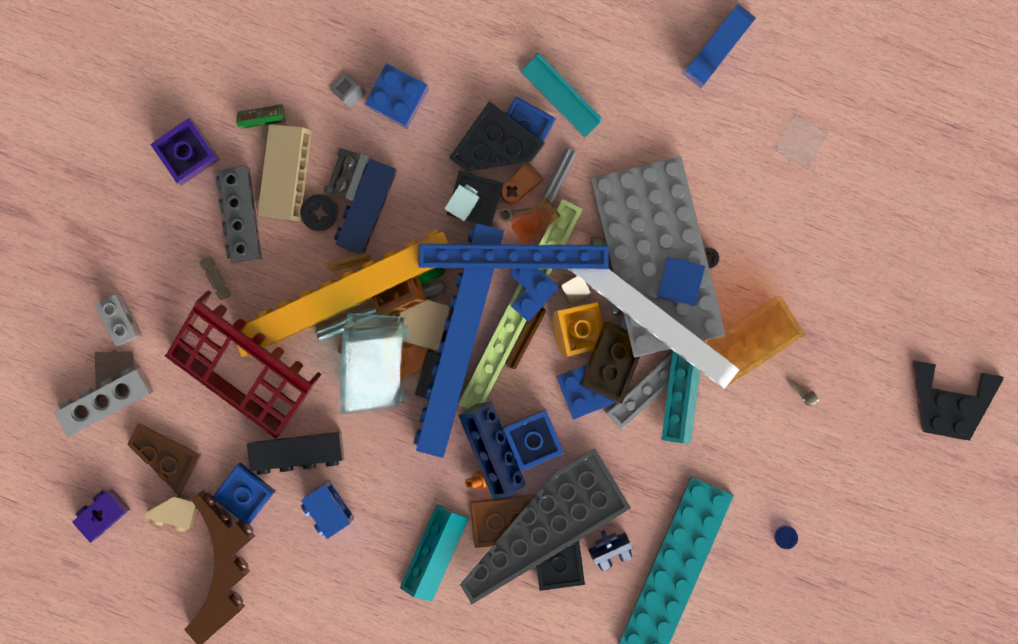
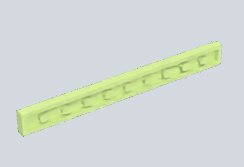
(512, 321)

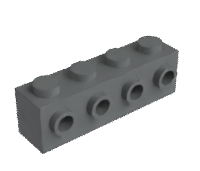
(240, 214)

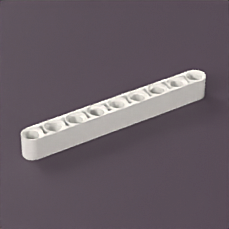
(659, 324)

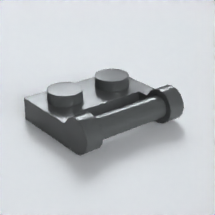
(346, 174)

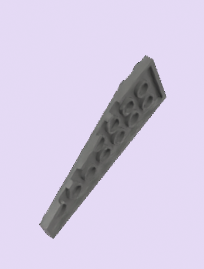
(562, 512)

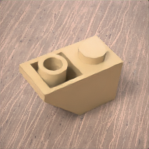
(176, 511)

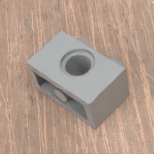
(118, 319)

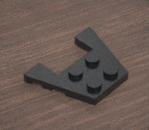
(951, 412)

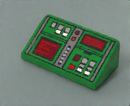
(260, 116)

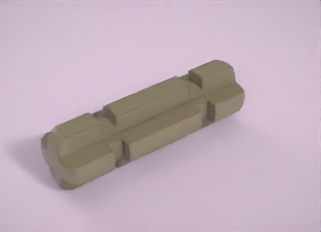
(215, 278)

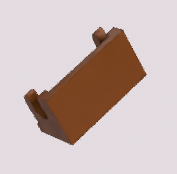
(399, 298)

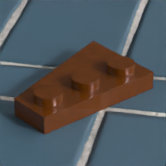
(165, 456)

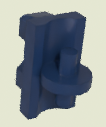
(610, 547)

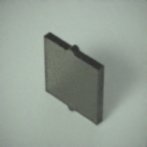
(111, 364)

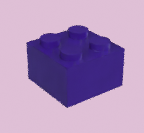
(185, 151)

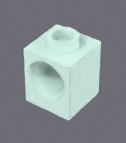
(462, 202)

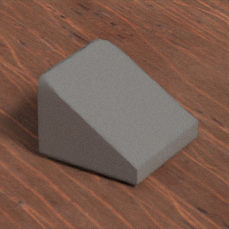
(348, 90)

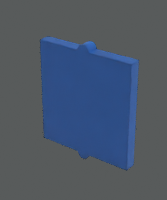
(681, 281)

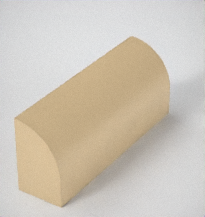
(284, 172)

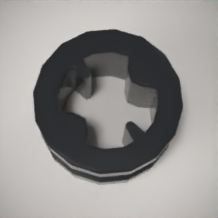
(715, 260)

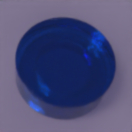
(786, 537)

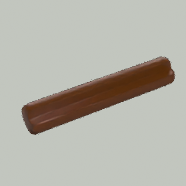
(524, 339)

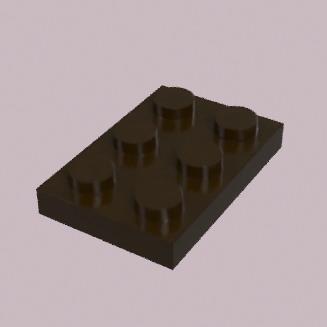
(611, 364)

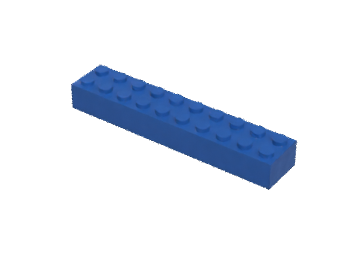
(456, 350)

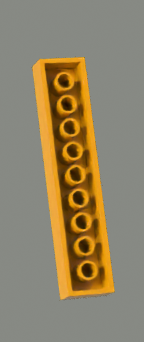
(340, 295)

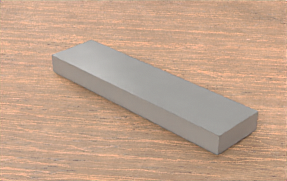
(642, 394)

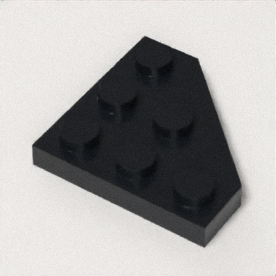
(496, 142)

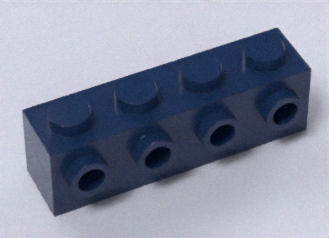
(366, 207)
(492, 450)

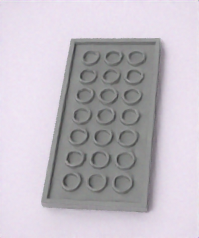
(645, 220)

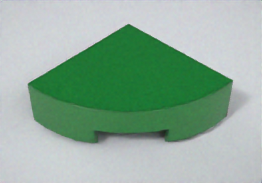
(430, 275)

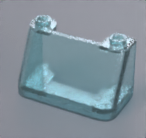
(371, 363)

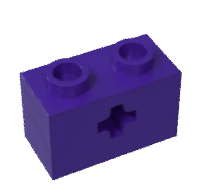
(90, 524)

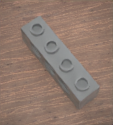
(73, 422)

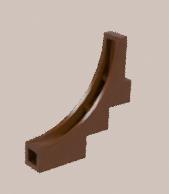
(229, 569)

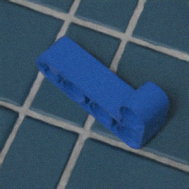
(719, 46)

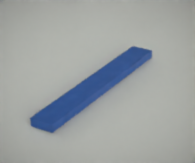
(513, 256)

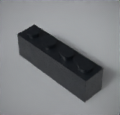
(295, 451)

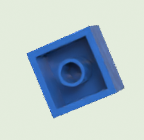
(396, 95)
(533, 440)
(327, 510)

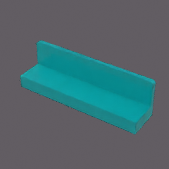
(561, 95)
(680, 401)
(433, 553)

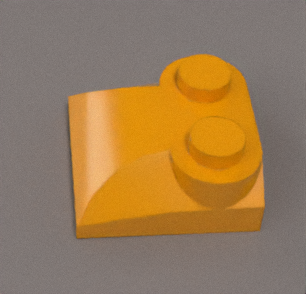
(577, 328)

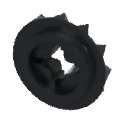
(313, 203)

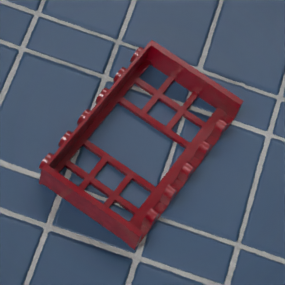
(224, 389)

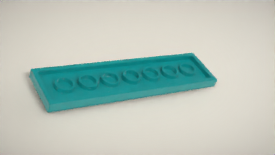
(677, 564)

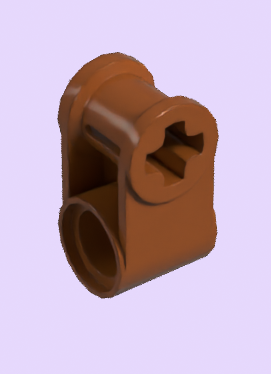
(523, 181)

